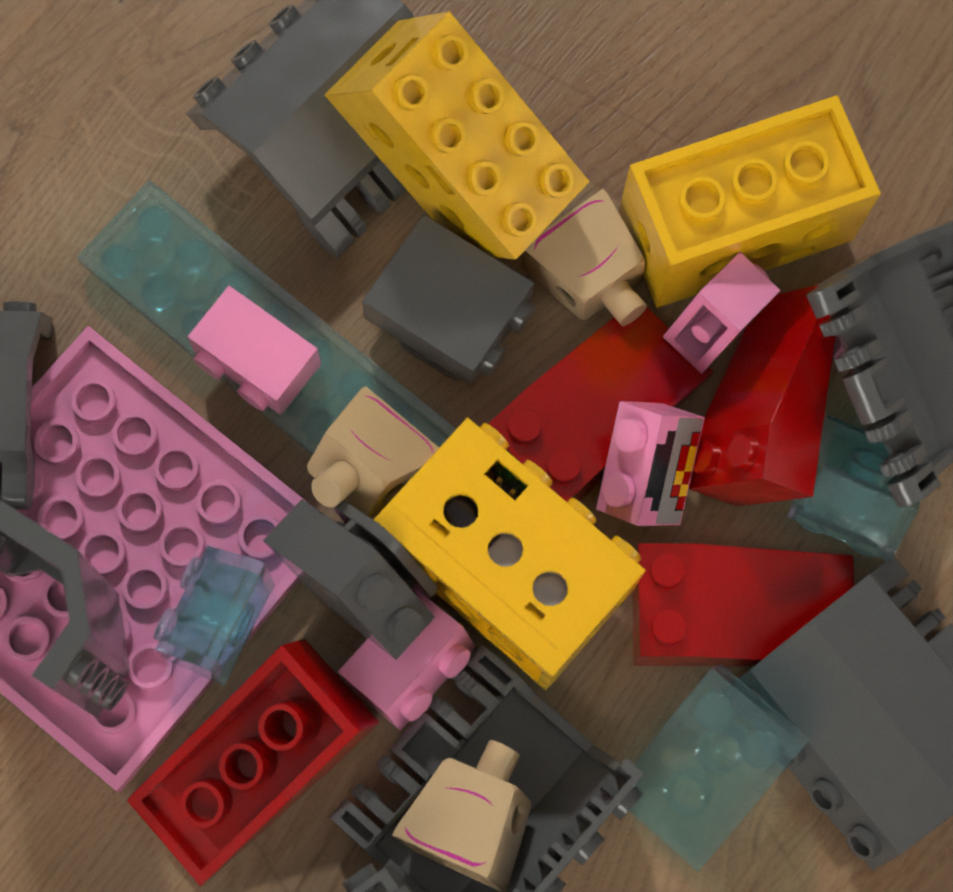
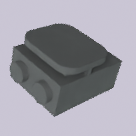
(449, 302)
(356, 572)

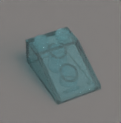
(712, 765)

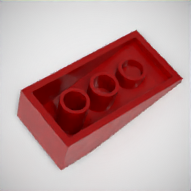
(769, 409)
(571, 410)
(728, 601)
(252, 759)

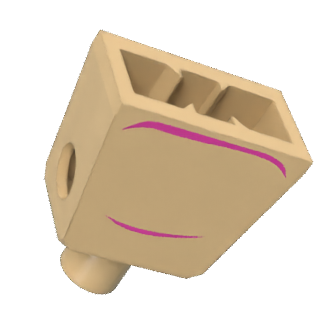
(589, 261)
(367, 455)
(470, 817)

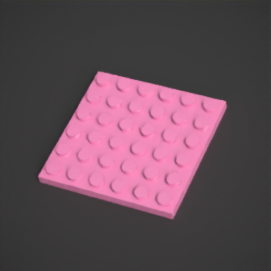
(138, 494)

